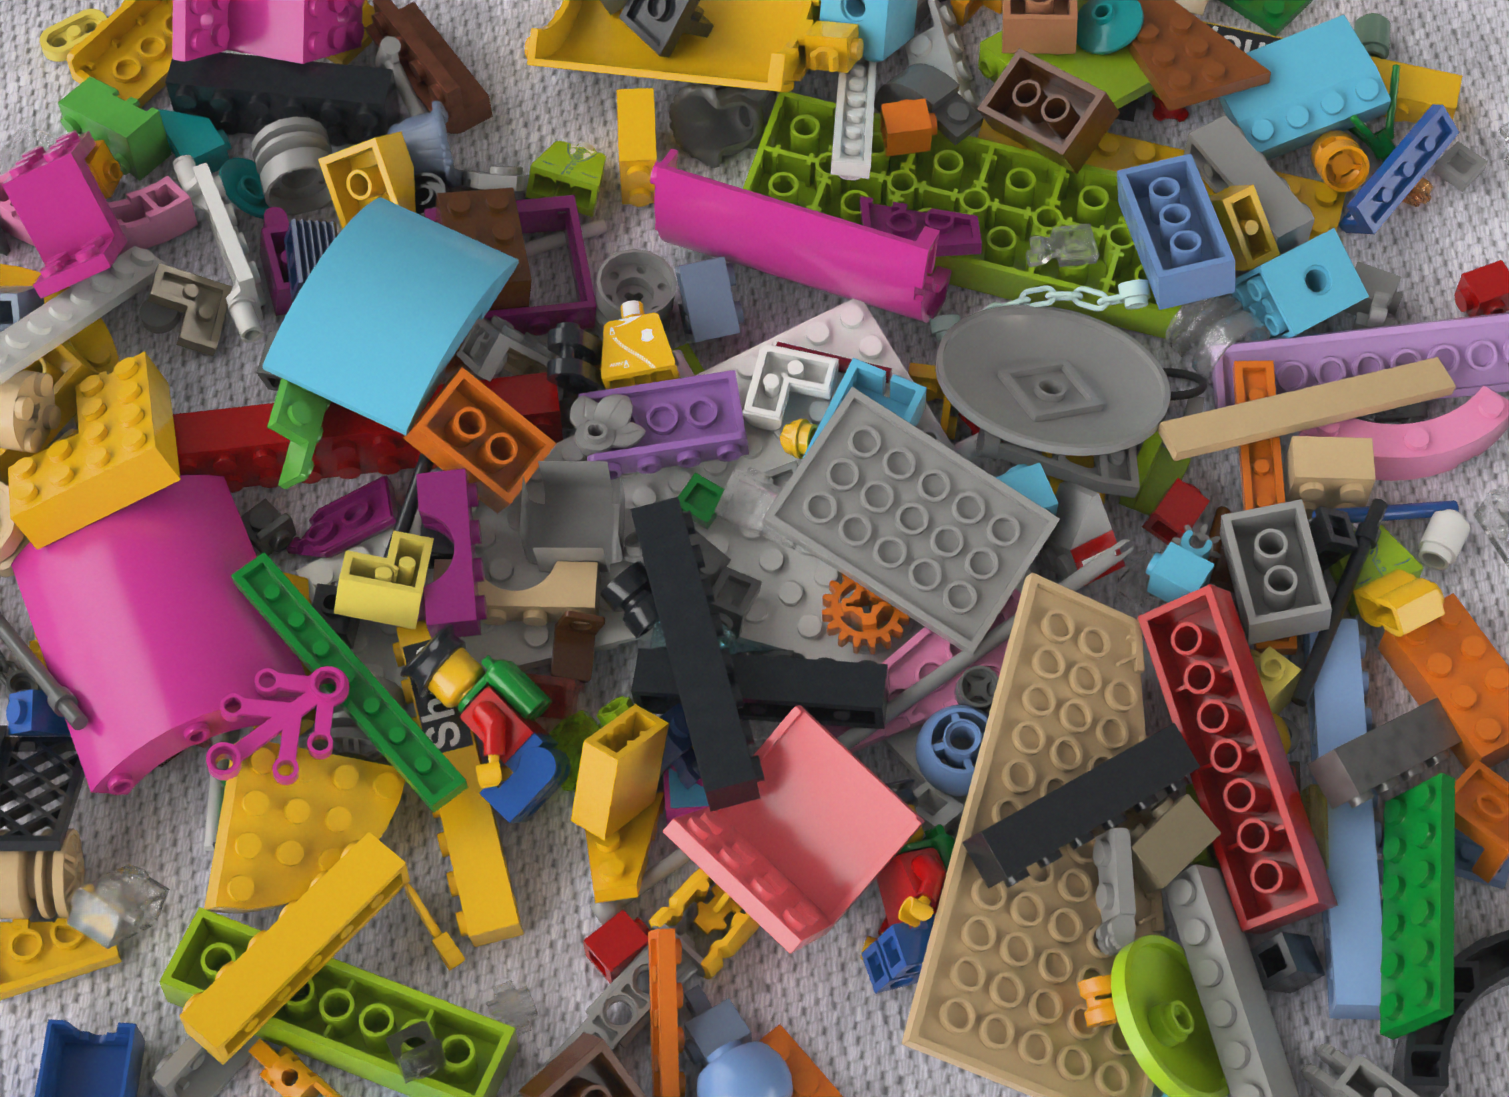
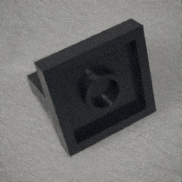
(664, 21)

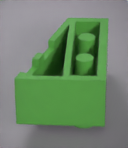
(130, 133)

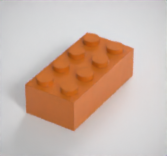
(1466, 674)

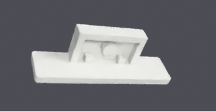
(942, 49)

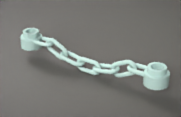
(1131, 293)

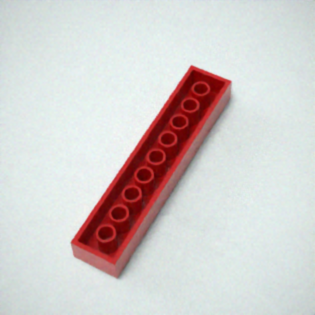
(249, 454)

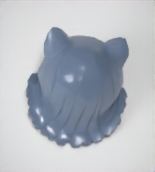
(428, 144)

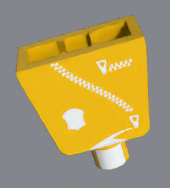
(636, 349)

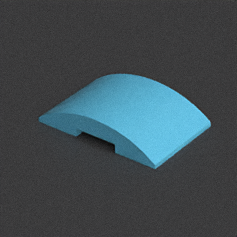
(387, 313)

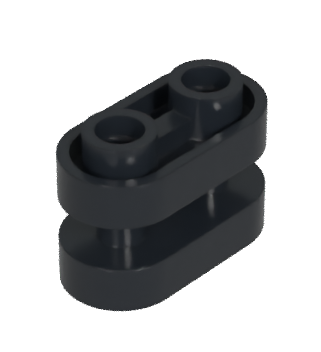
(577, 359)

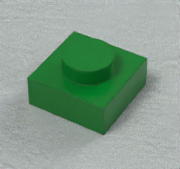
(701, 499)

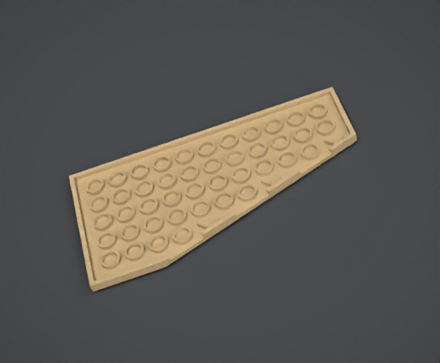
(1009, 960)

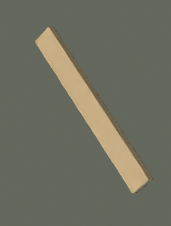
(1305, 408)

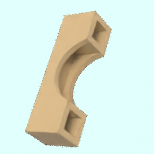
(567, 588)

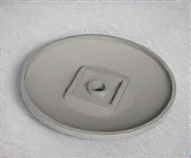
(1052, 380)

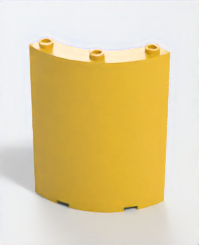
(748, 47)

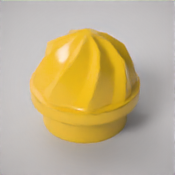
(797, 437)

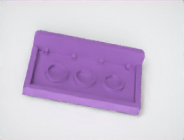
(683, 422)

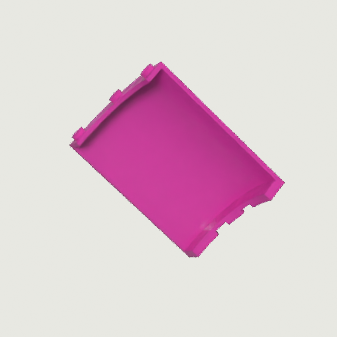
(799, 243)
(152, 628)

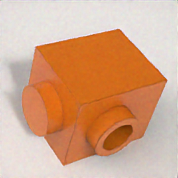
(907, 127)

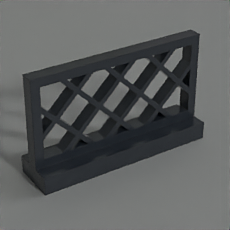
(58, 819)

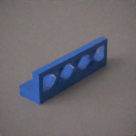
(1400, 172)

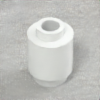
(1443, 539)

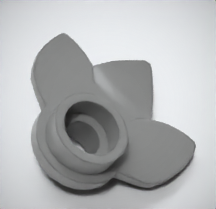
(604, 424)

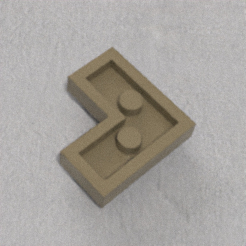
(199, 299)

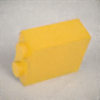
(636, 144)
(619, 771)

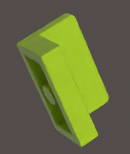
(1156, 474)

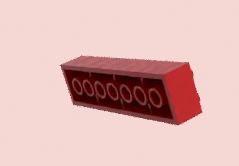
(1243, 770)

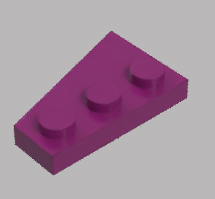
(957, 234)

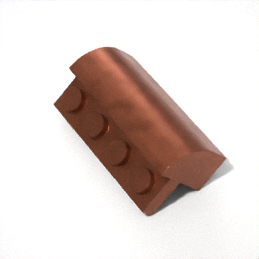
(431, 65)

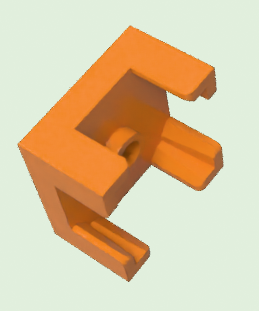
(1484, 816)

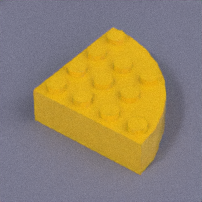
(284, 835)

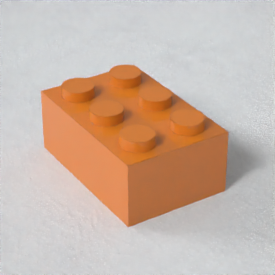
(482, 434)

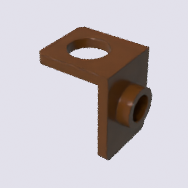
(575, 645)

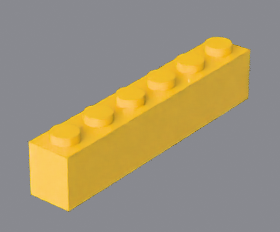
(294, 947)

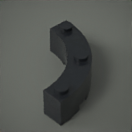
(1424, 1054)

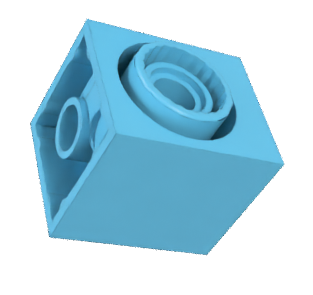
(881, 23)
(1301, 286)

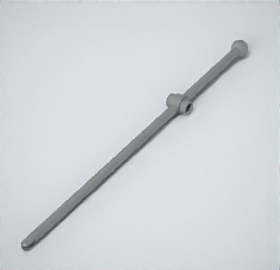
(606, 910)

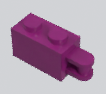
(274, 258)

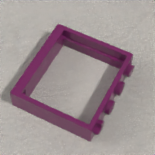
(542, 216)

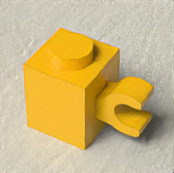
(833, 46)

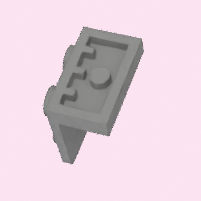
(488, 344)

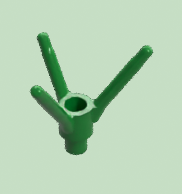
(1380, 141)

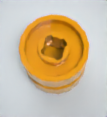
(1339, 161)

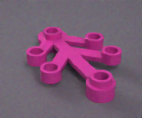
(283, 718)

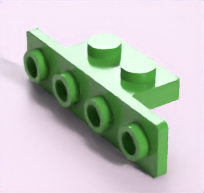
(297, 417)

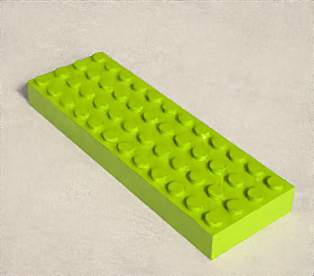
(1005, 186)

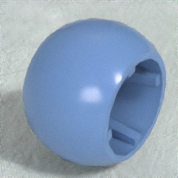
(950, 724)
(745, 1072)

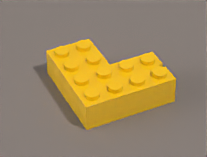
(114, 460)

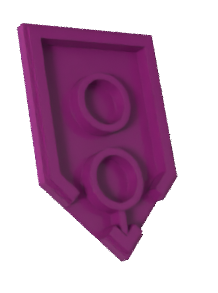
(349, 520)

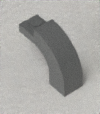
(953, 113)

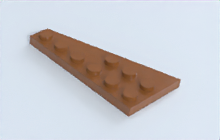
(1188, 58)

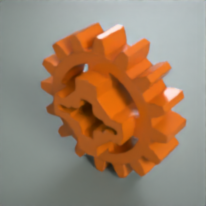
(851, 614)

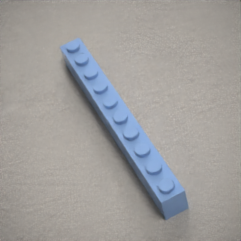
(1353, 926)

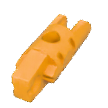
(285, 1066)

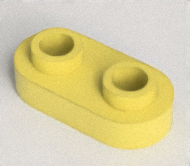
(69, 33)

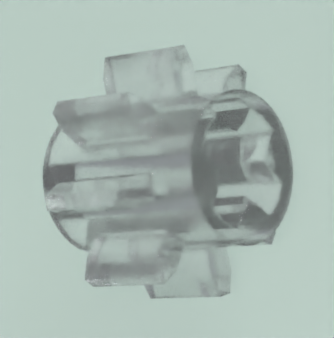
(512, 1006)

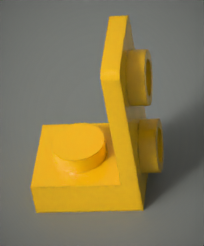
(926, 376)

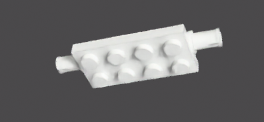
(208, 194)

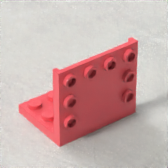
(808, 840)

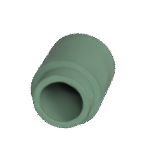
(1374, 34)

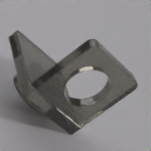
(421, 1060)

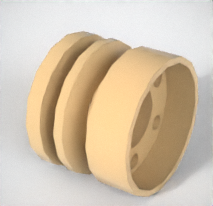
(41, 878)

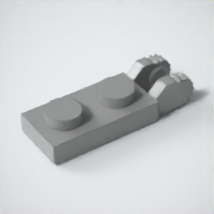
(1115, 890)

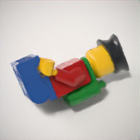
(502, 713)
(910, 897)

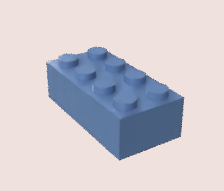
(1176, 231)

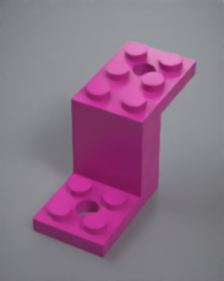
(267, 28)
(64, 212)

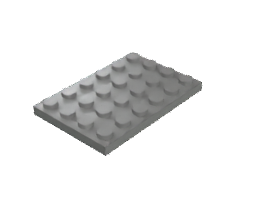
(911, 520)

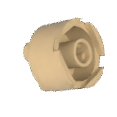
(27, 411)

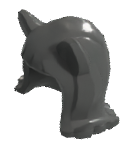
(717, 121)

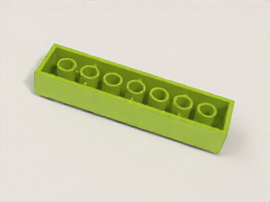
(350, 1013)

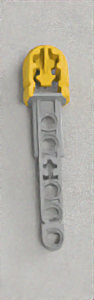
(625, 988)

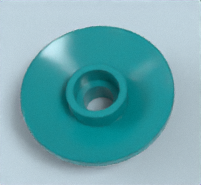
(1108, 25)
(243, 186)

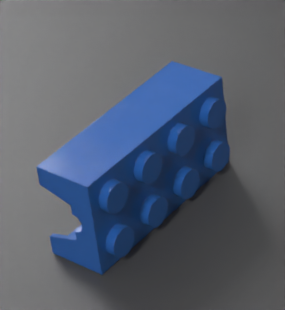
(90, 1064)

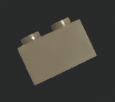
(1169, 841)

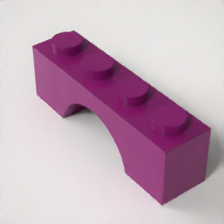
(446, 507)

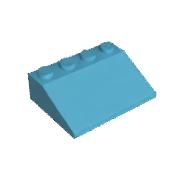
(1312, 89)

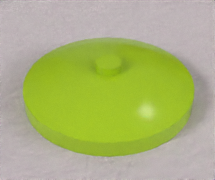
(1165, 1019)

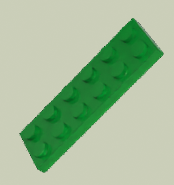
(1418, 907)

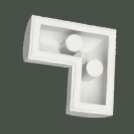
(782, 372)

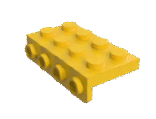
(128, 50)

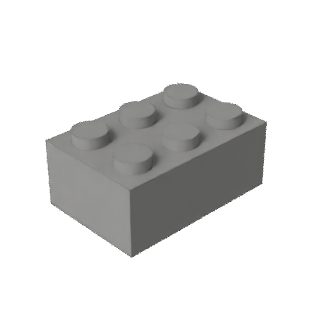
(1275, 572)

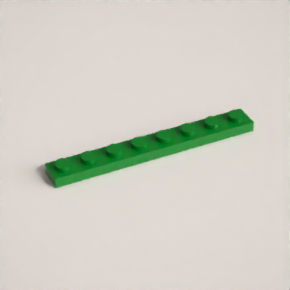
(368, 701)

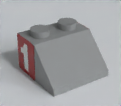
(1080, 533)

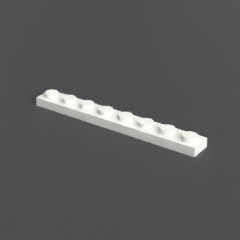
(854, 122)
(74, 310)

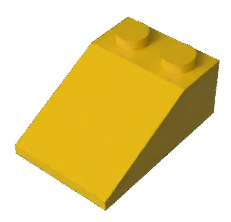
(367, 172)

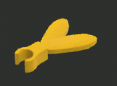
(442, 942)

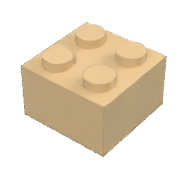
(1329, 472)

